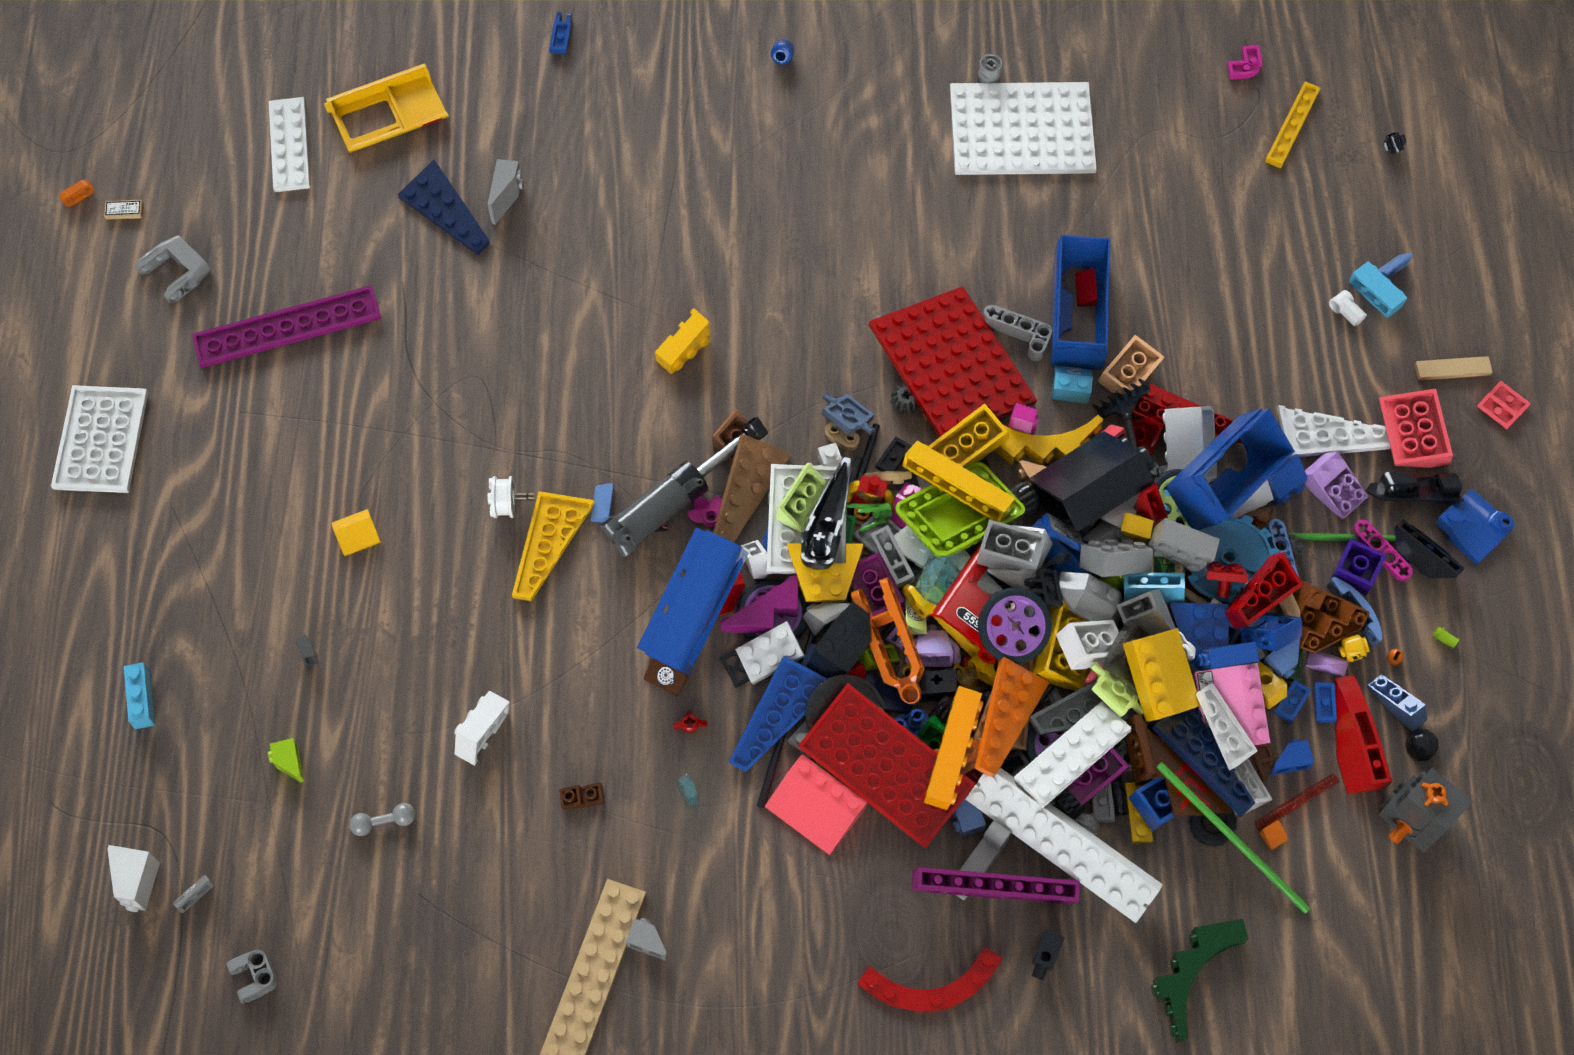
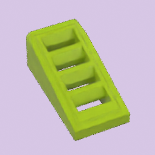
(869, 662)

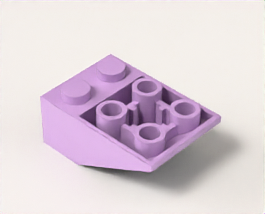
(1335, 484)

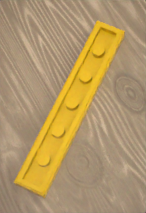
(1292, 125)

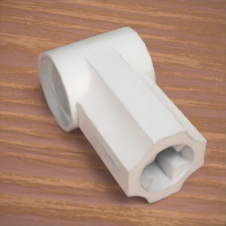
(1344, 304)

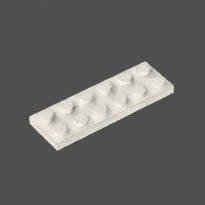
(289, 144)
(1072, 754)

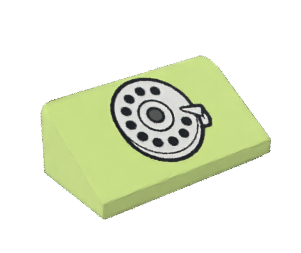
(916, 624)

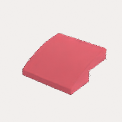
(1503, 405)

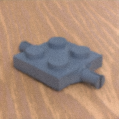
(848, 414)

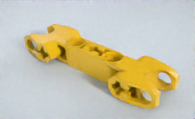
(924, 608)

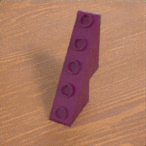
(759, 615)

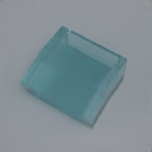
(688, 790)

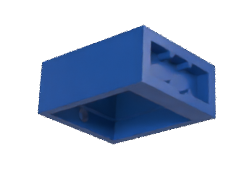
(1271, 633)
(1227, 655)

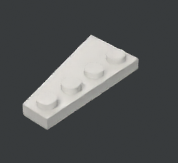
(1228, 732)

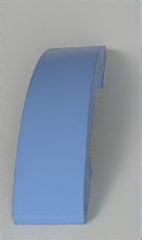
(1344, 590)

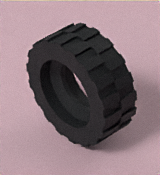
(1209, 838)

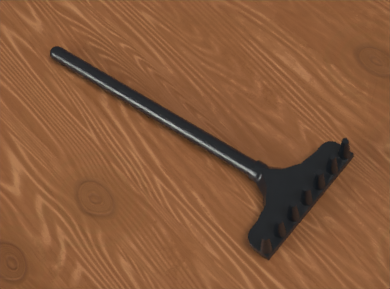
(1124, 406)

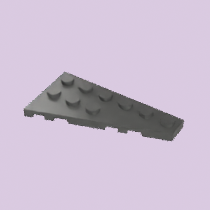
(1069, 710)

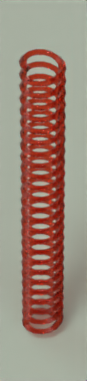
(1328, 784)

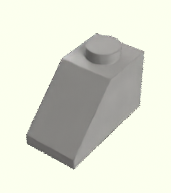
(645, 939)

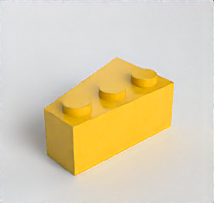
(685, 343)

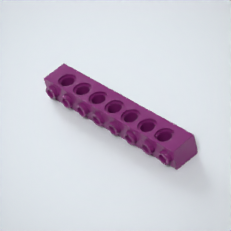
(995, 886)

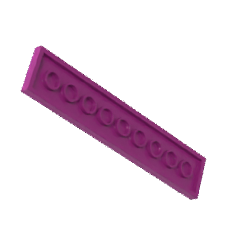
(286, 326)

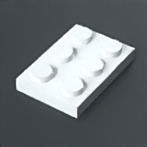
(764, 653)

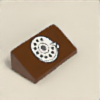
(665, 677)

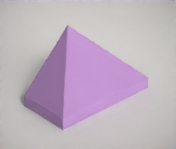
(1327, 663)

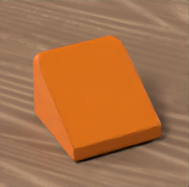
(1274, 835)

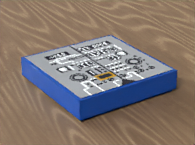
(1062, 532)

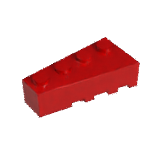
(1265, 590)

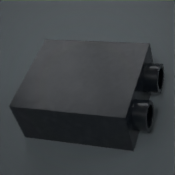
(1093, 480)

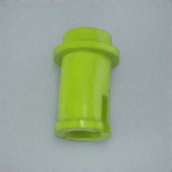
(1445, 637)

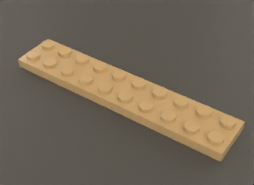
(594, 971)

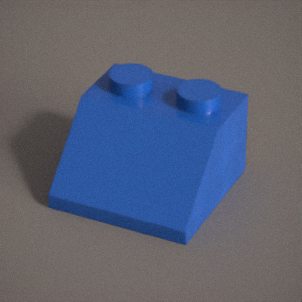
(1287, 480)

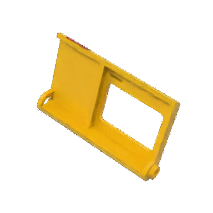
(409, 98)

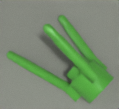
(879, 511)

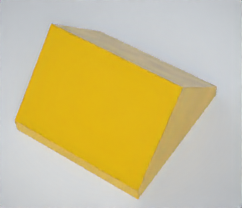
(355, 532)

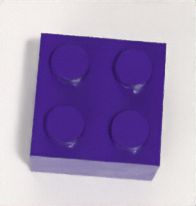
(1359, 566)

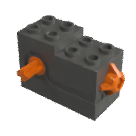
(1423, 809)

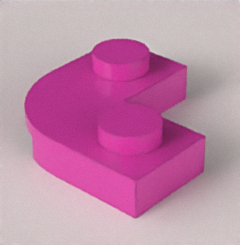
(1248, 66)

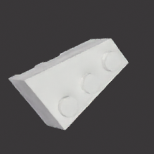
(479, 726)

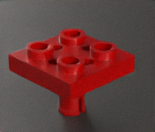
(1225, 575)

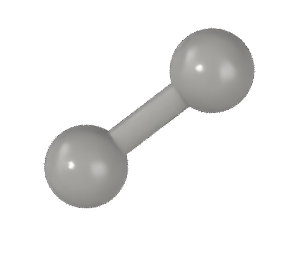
(362, 823)

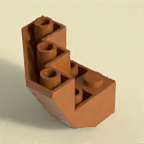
(1326, 617)

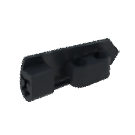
(1408, 487)

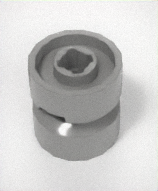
(990, 69)

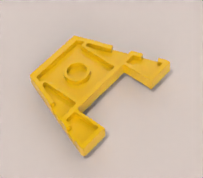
(826, 584)

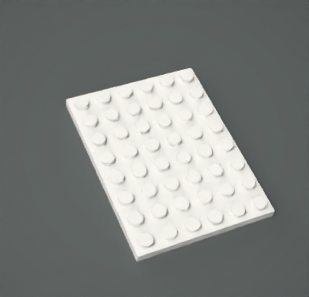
(1022, 128)

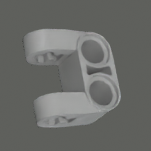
(258, 972)

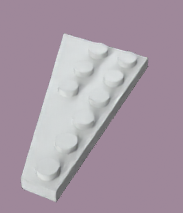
(1324, 433)
(917, 552)

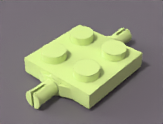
(1114, 692)

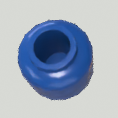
(782, 51)

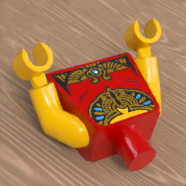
(869, 491)

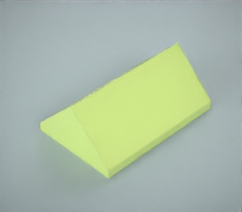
(801, 499)

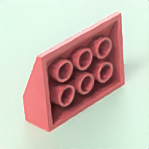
(1416, 429)
(816, 804)

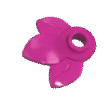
(704, 510)

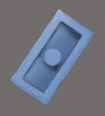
(1395, 265)
(603, 502)

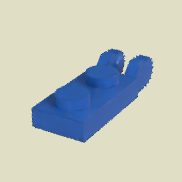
(560, 34)

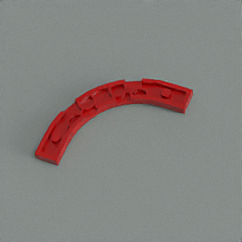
(932, 999)

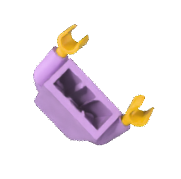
(936, 650)

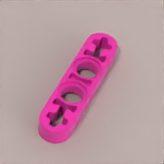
(1384, 548)

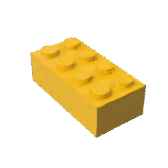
(972, 438)

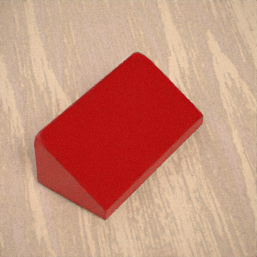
(1086, 288)

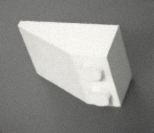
(1087, 642)

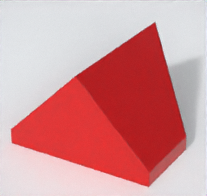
(1147, 433)

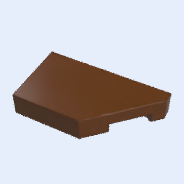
(1263, 760)

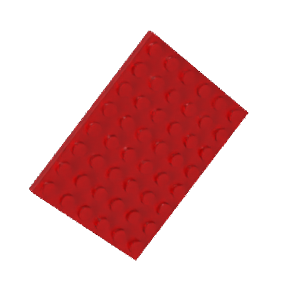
(951, 360)

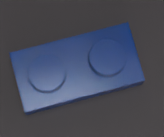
(1293, 702)
(1324, 702)

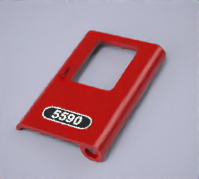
(964, 602)

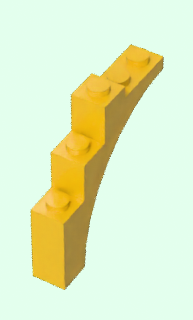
(1044, 448)

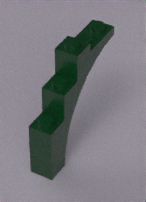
(1175, 988)

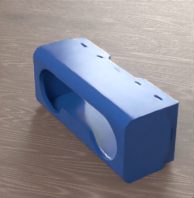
(1086, 253)
(1211, 504)
(693, 600)

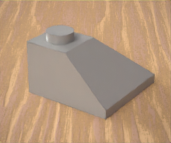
(822, 616)

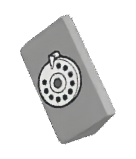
(193, 894)

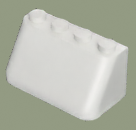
(1187, 435)

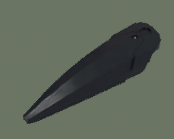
(826, 521)

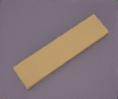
(1453, 368)

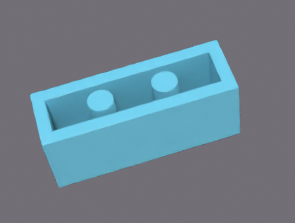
(1378, 289)
(1171, 585)
(139, 695)

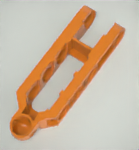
(908, 686)

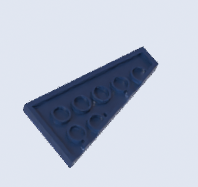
(438, 201)

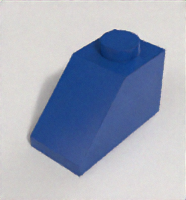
(1295, 757)

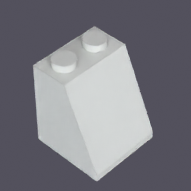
(132, 876)

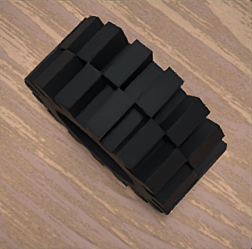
(1069, 804)

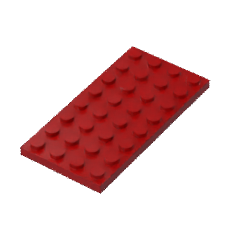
(880, 763)

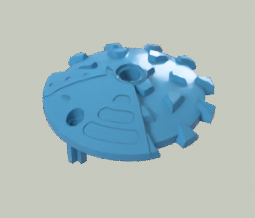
(1242, 544)

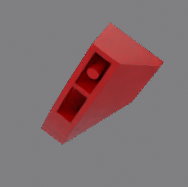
(1158, 399)
(1357, 741)

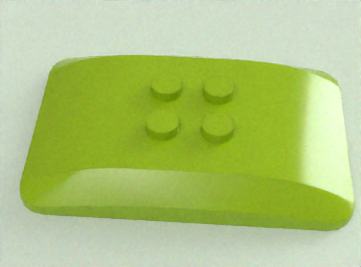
(948, 523)

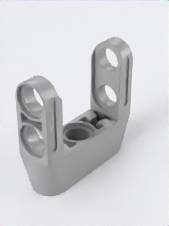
(185, 256)

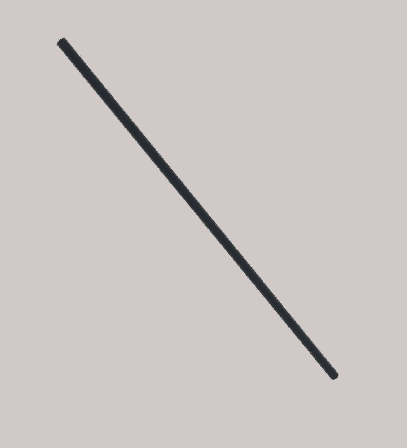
(811, 638)

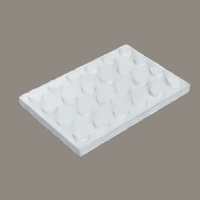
(100, 439)
(780, 534)

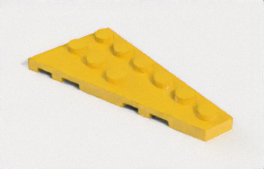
(550, 532)

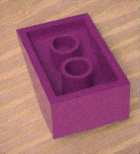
(866, 577)
(1098, 776)

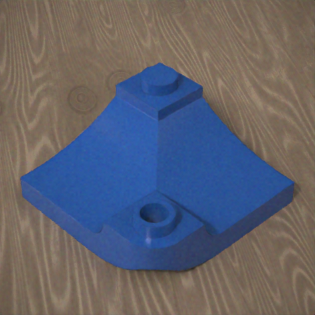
(1475, 526)

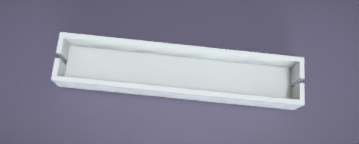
(1066, 844)

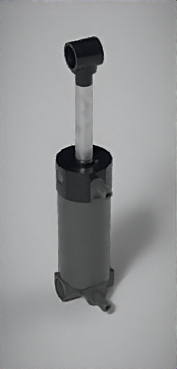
(669, 496)

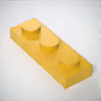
(1139, 829)

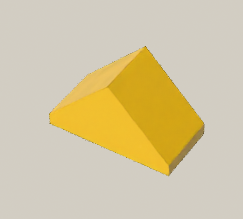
(1137, 527)

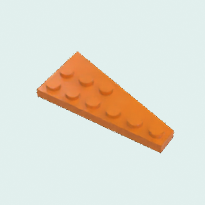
(1010, 706)

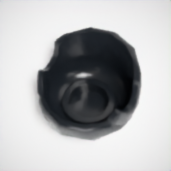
(1422, 744)

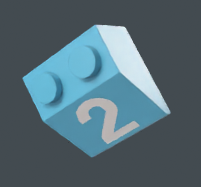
(1072, 384)

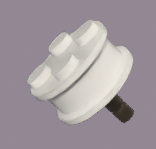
(504, 497)

